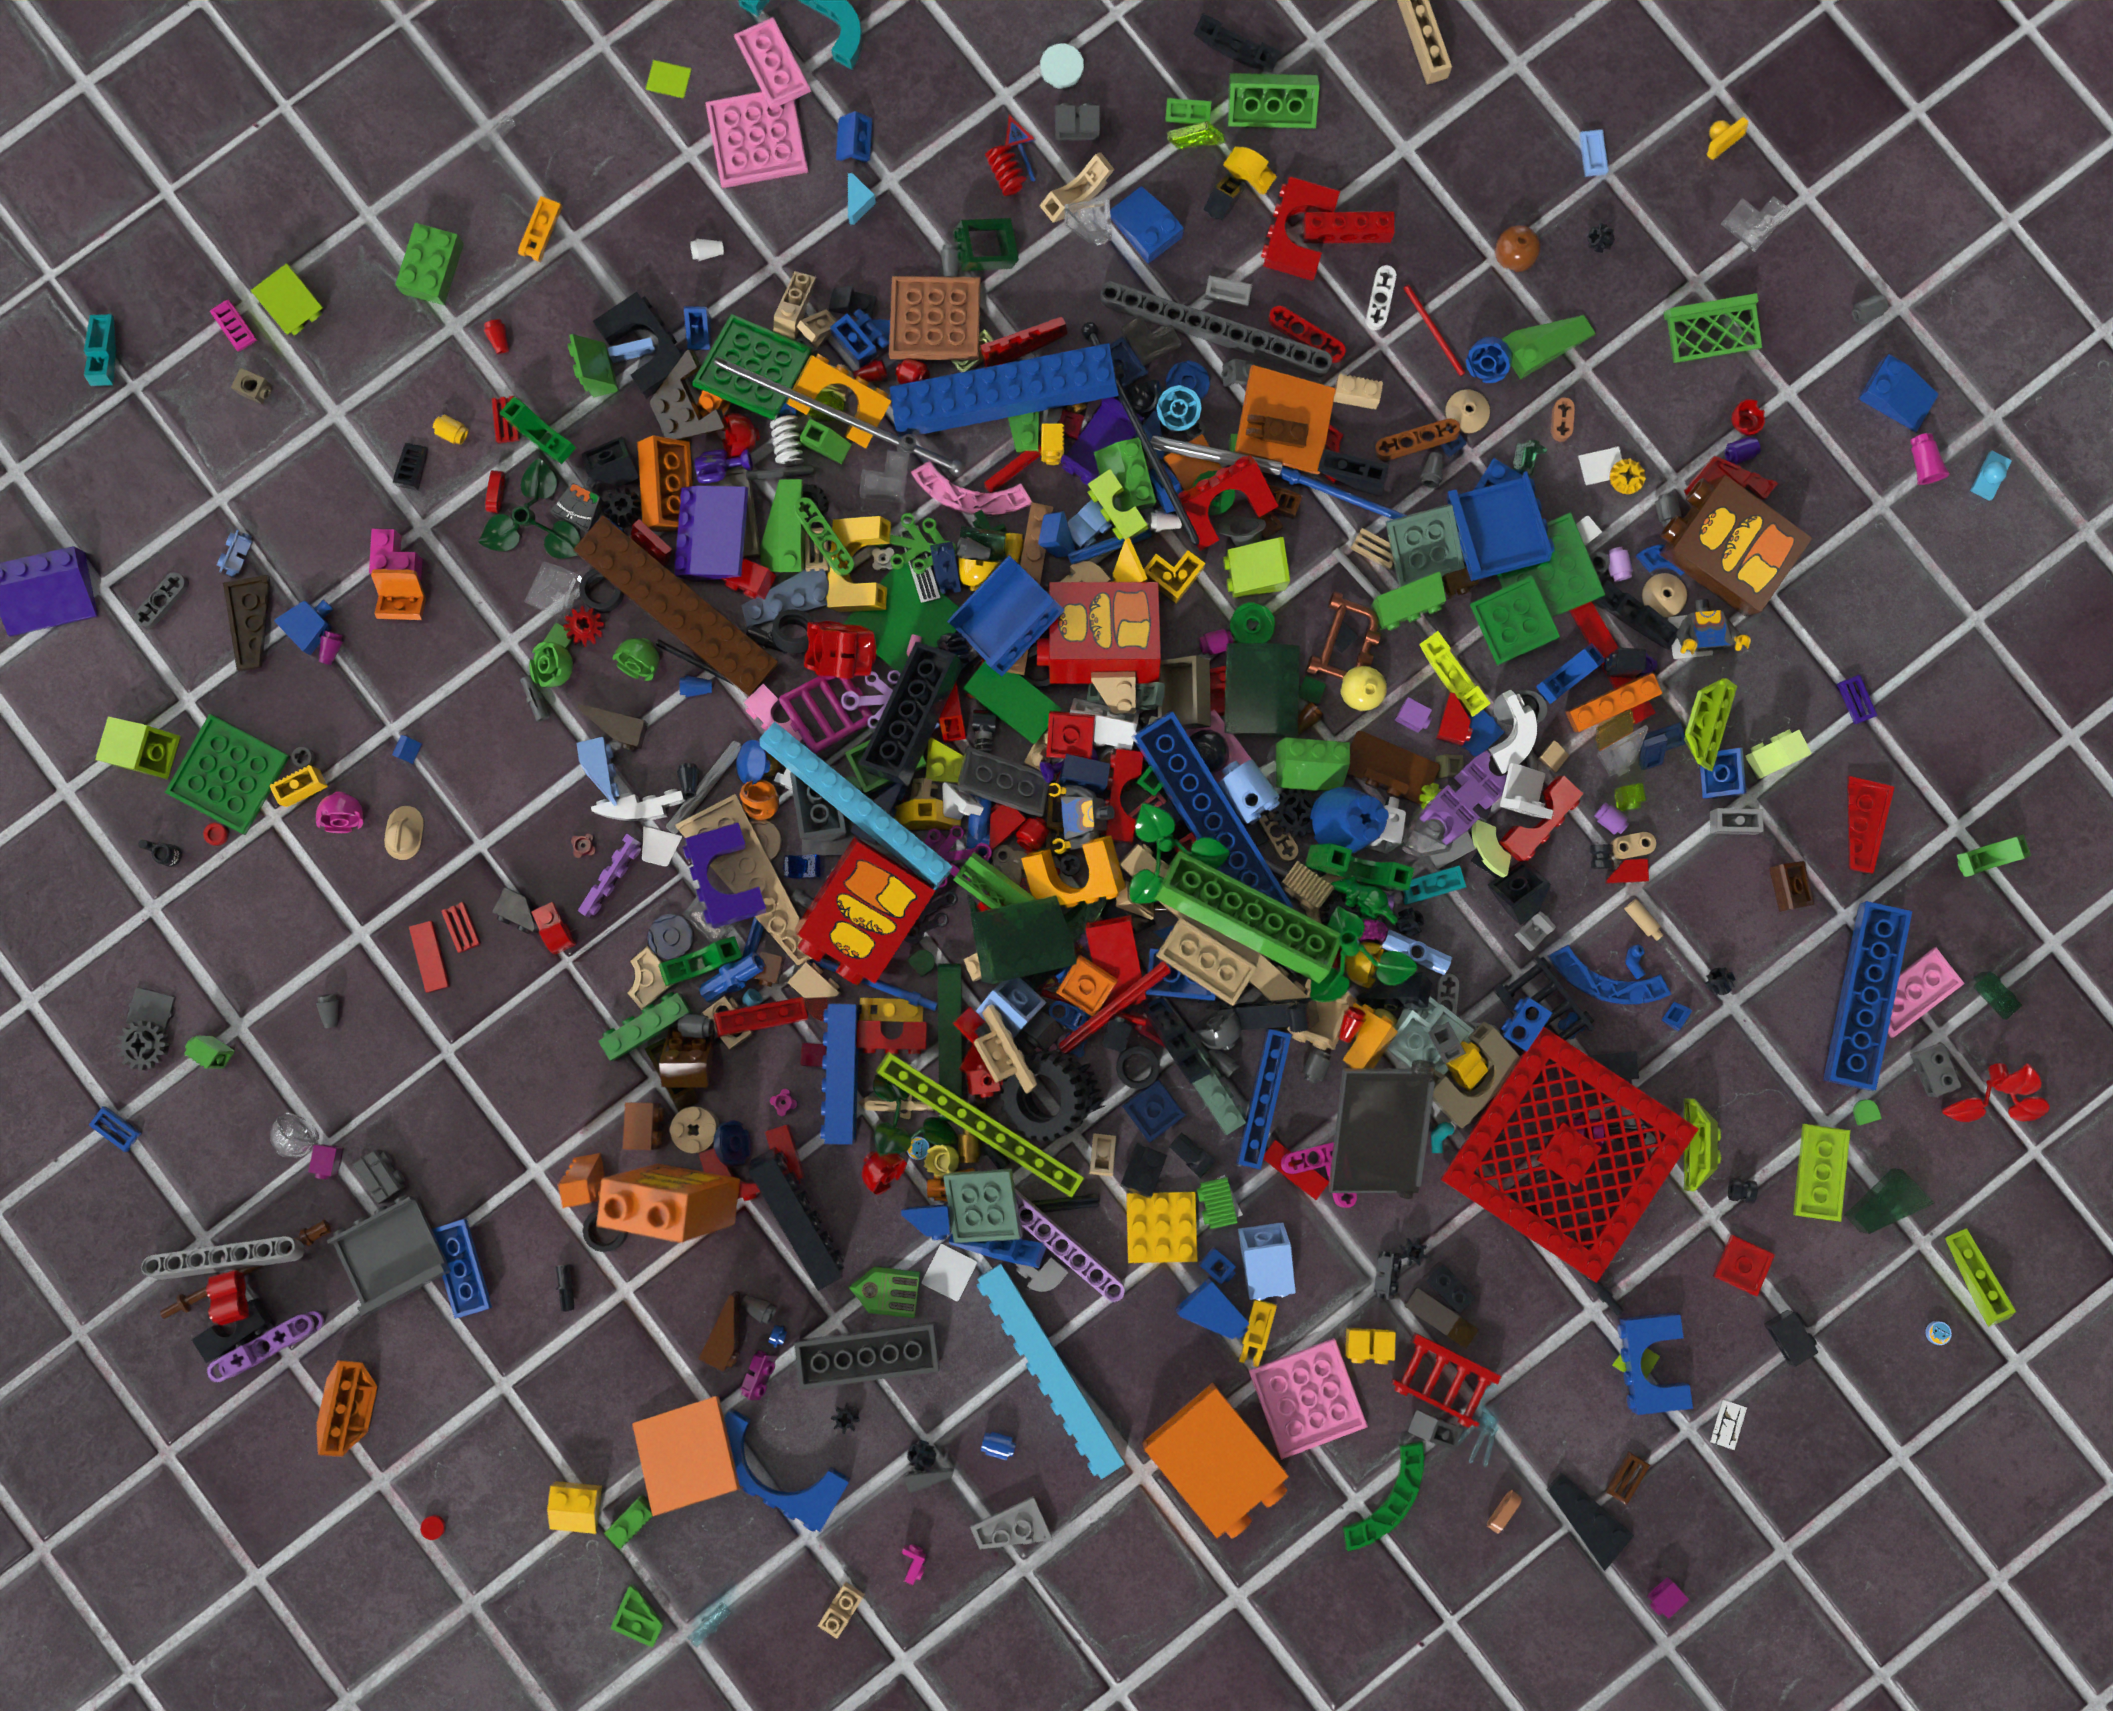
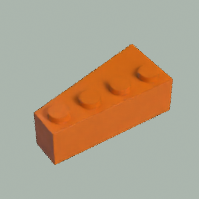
(582, 1181)

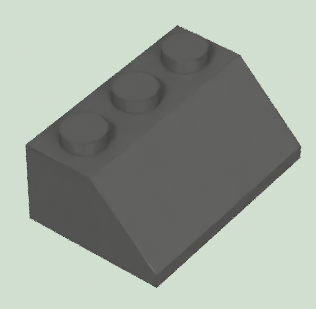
(815, 815)

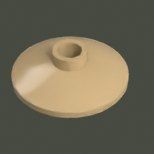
(1469, 421)
(1653, 594)

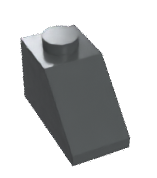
(1435, 1430)

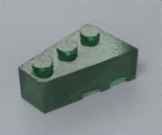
(1888, 1202)

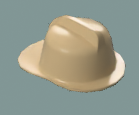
(404, 832)

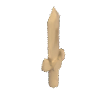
(877, 1104)

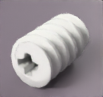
(784, 441)

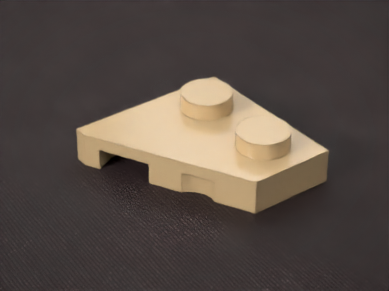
(1116, 690)

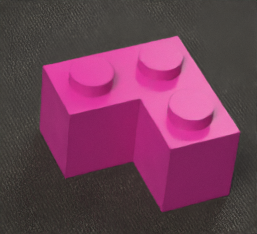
(387, 554)

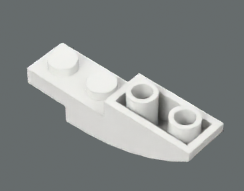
(631, 809)

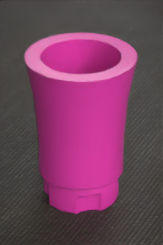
(1927, 459)

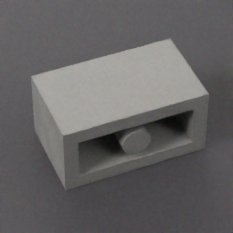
(1736, 821)

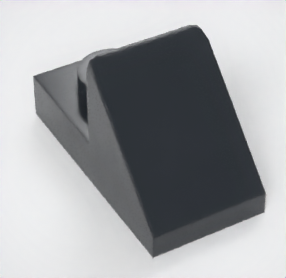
(847, 301)

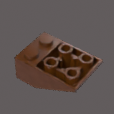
(686, 1060)

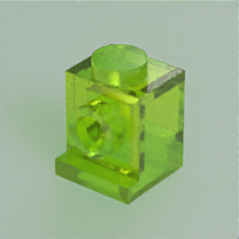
(1630, 797)

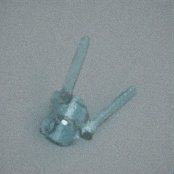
(1487, 1426)

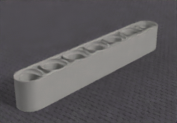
(212, 1258)

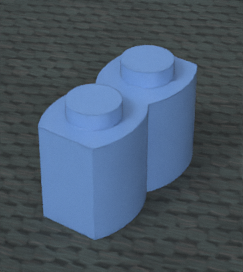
(1087, 525)

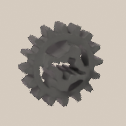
(142, 1034)

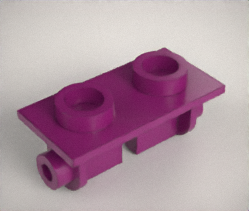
(763, 1366)

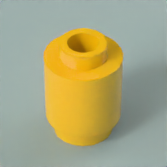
(450, 429)

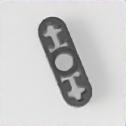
(151, 600)

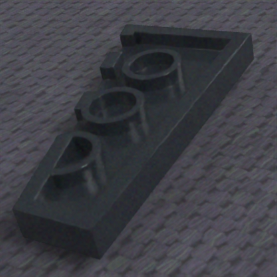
(1593, 1524)

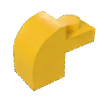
(1250, 166)

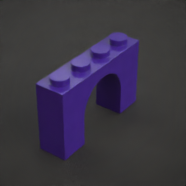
(720, 907)

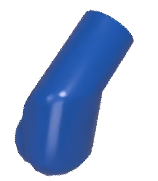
(1632, 960)

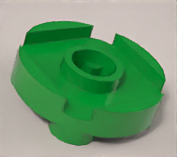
(1255, 613)

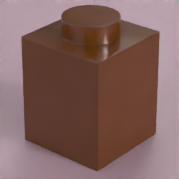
(772, 970)

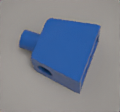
(305, 624)

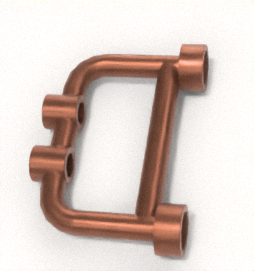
(1371, 637)

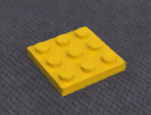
(1161, 1227)

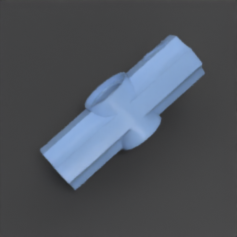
(1429, 958)

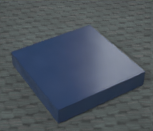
(1126, 357)
(1153, 1110)

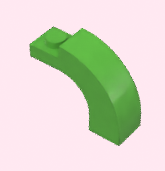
(1993, 855)

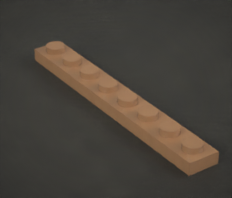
(1032, 560)

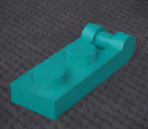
(1435, 885)

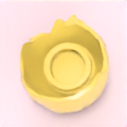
(941, 1160)

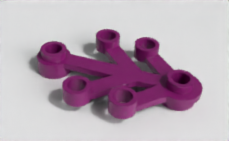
(954, 855)

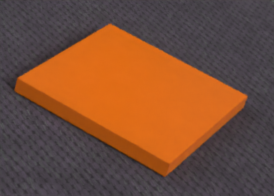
(1288, 399)
(686, 1456)

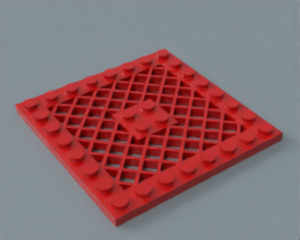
(1569, 1154)

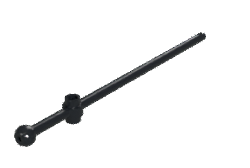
(1090, 331)

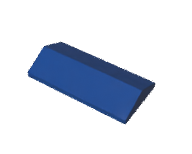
(465, 1281)

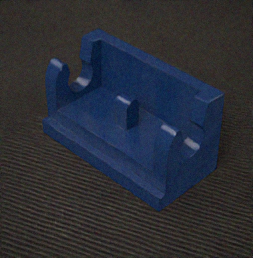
(945, 567)
(1084, 773)

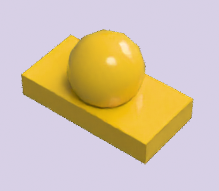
(1725, 136)

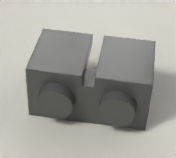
(1077, 122)

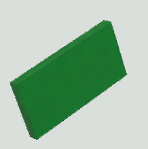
(1012, 701)

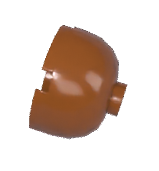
(1517, 248)

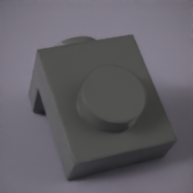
(1236, 372)

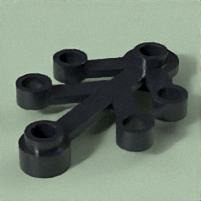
(921, 927)

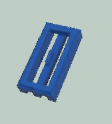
(130, 1139)

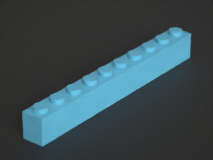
(855, 805)
(1051, 1371)

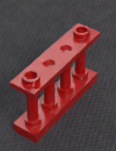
(1464, 1368)

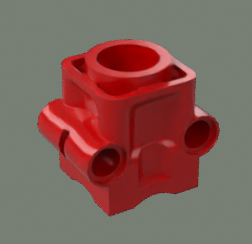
(840, 649)

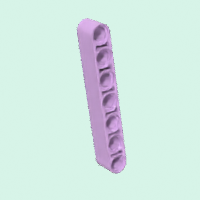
(1072, 1249)

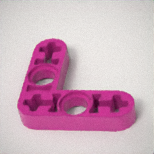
(1324, 1159)

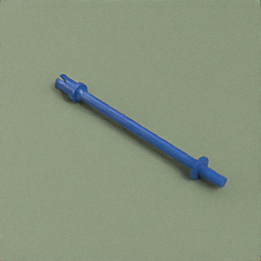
(1295, 476)

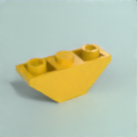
(924, 815)

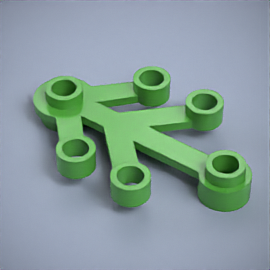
(917, 545)

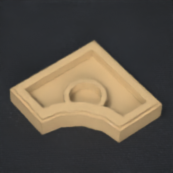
(648, 978)

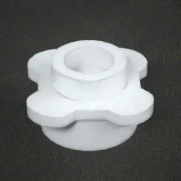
(878, 554)

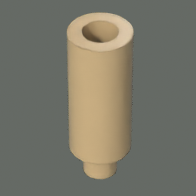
(1643, 919)

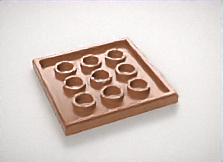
(935, 318)

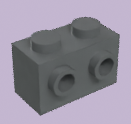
(1936, 1070)

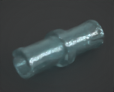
(709, 1625)

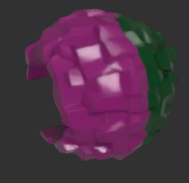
(1374, 929)

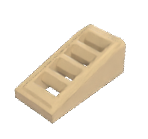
(1124, 902)

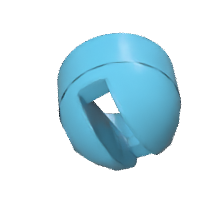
(752, 998)

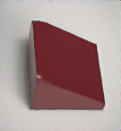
(812, 1054)

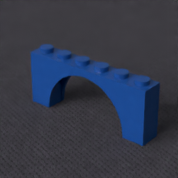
(808, 1505)

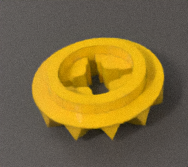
(1619, 481)

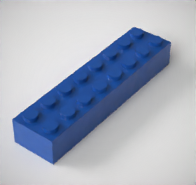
(1867, 996)

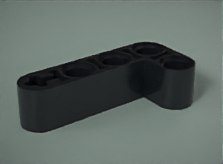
(1297, 1013)

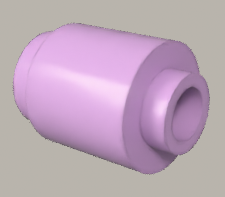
(1620, 564)

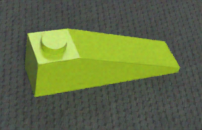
(1979, 1278)

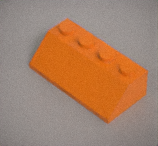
(662, 474)

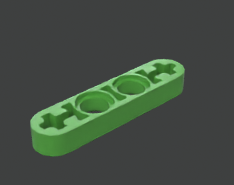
(820, 538)

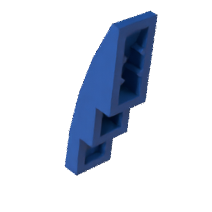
(1013, 1251)

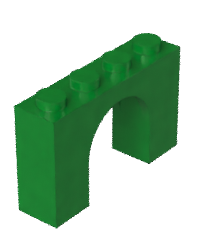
(1339, 862)

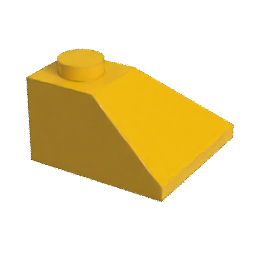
(1128, 565)

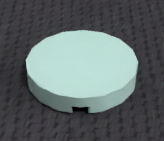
(1061, 65)

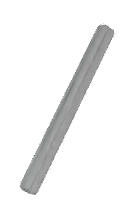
(1211, 454)

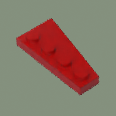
(1867, 818)

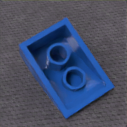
(1146, 224)
(1899, 393)
(1176, 983)

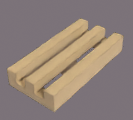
(1369, 555)
(817, 566)

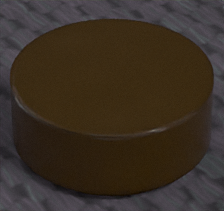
(980, 1102)

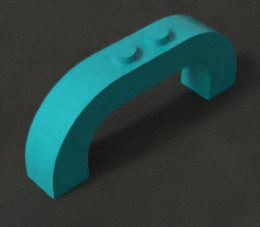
(848, 45)

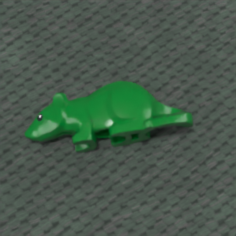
(1370, 899)

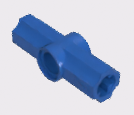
(732, 977)

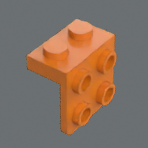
(399, 594)

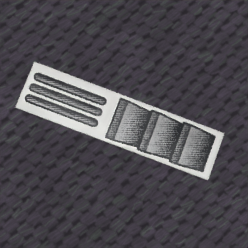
(924, 582)

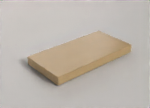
(1206, 961)

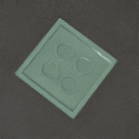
(1425, 544)
(982, 1205)

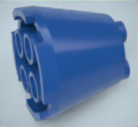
(1348, 818)

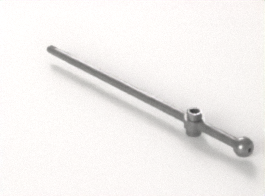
(904, 444)

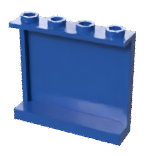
(1501, 528)
(1005, 615)

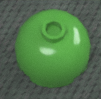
(637, 658)
(551, 664)

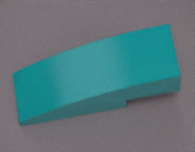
(100, 350)

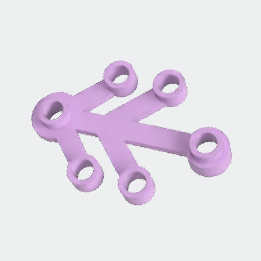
(871, 700)

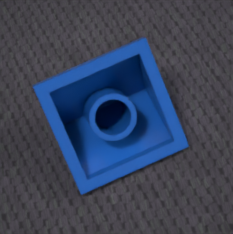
(1727, 775)

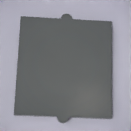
(151, 1007)

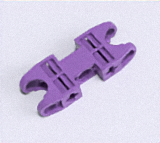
(1455, 808)
(253, 1352)

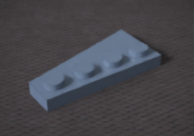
(802, 592)

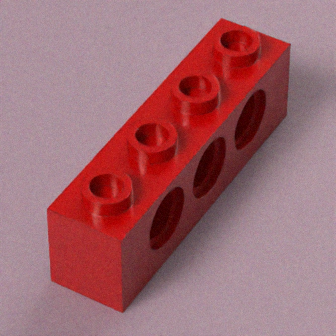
(1348, 227)

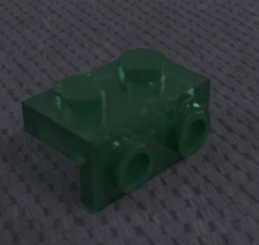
(988, 538)
(1996, 994)

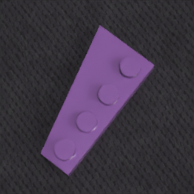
(609, 875)

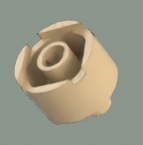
(681, 1129)

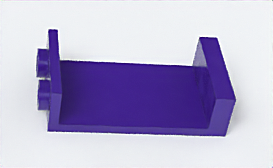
(1105, 428)

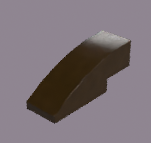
(1055, 822)

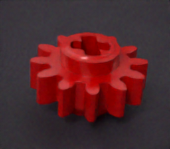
(580, 619)

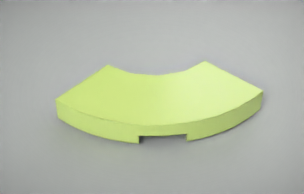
(1487, 844)

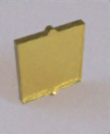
(1614, 730)

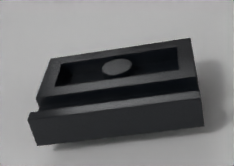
(1143, 1170)

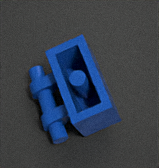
(854, 341)

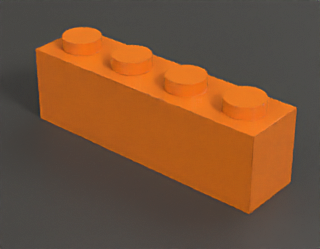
(1613, 702)

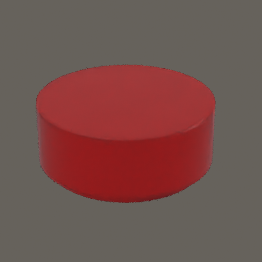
(216, 834)
(432, 1527)

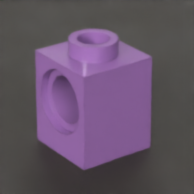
(1414, 715)

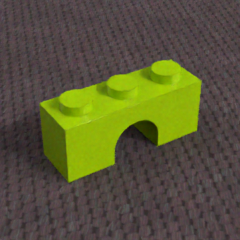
(1105, 490)

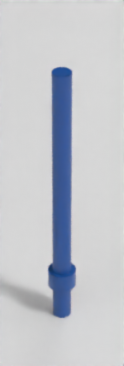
(913, 997)

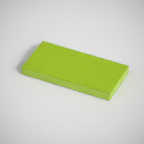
(1821, 1172)

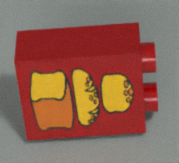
(1103, 631)
(862, 912)

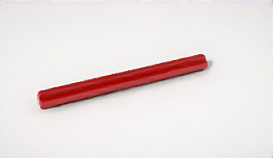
(1114, 1007)

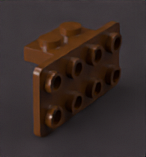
(1390, 767)

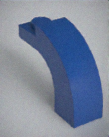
(1570, 673)

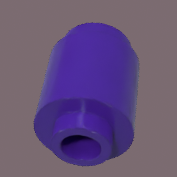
(1742, 450)

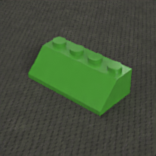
(1273, 100)

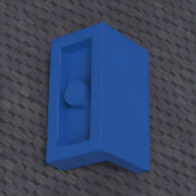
(854, 137)

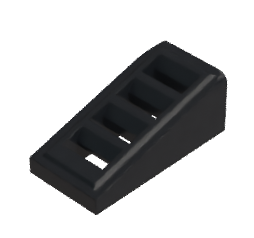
(414, 483)

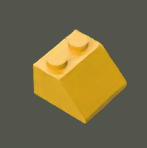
(574, 1507)

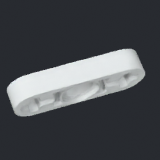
(1388, 292)

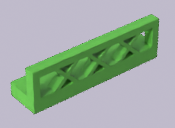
(993, 881)

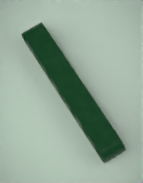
(948, 1034)

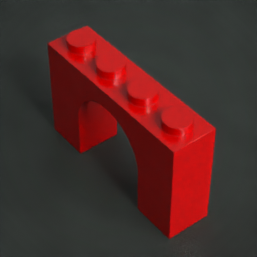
(1281, 252)
(1242, 476)
(779, 1138)

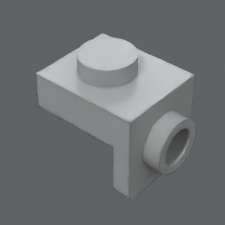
(1535, 930)

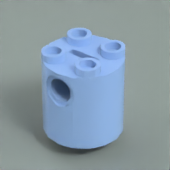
(1243, 783)

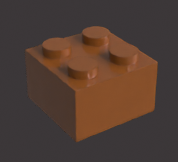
(642, 1126)

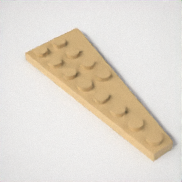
(750, 870)

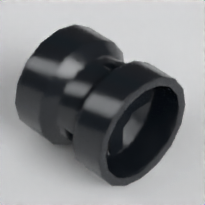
(1601, 856)
(1742, 1190)

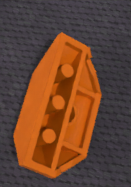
(345, 1408)

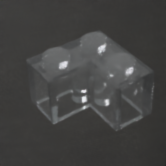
(1755, 226)
(891, 483)

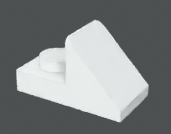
(958, 802)

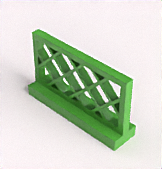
(1708, 309)

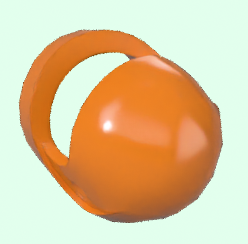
(760, 801)

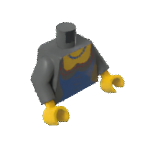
(1708, 631)
(1082, 816)

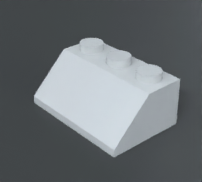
(1109, 727)

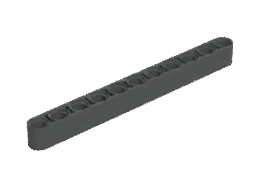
(1223, 337)

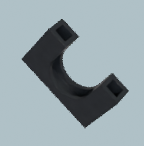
(636, 315)

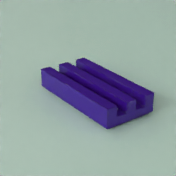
(1849, 703)

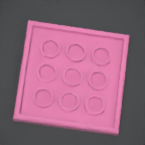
(754, 140)
(1308, 1398)

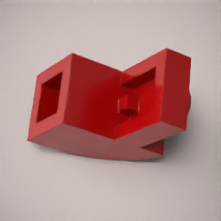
(552, 929)

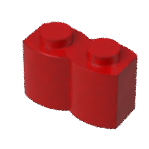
(227, 1297)

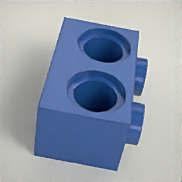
(1531, 1027)

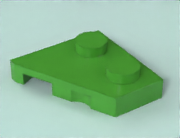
(637, 1618)

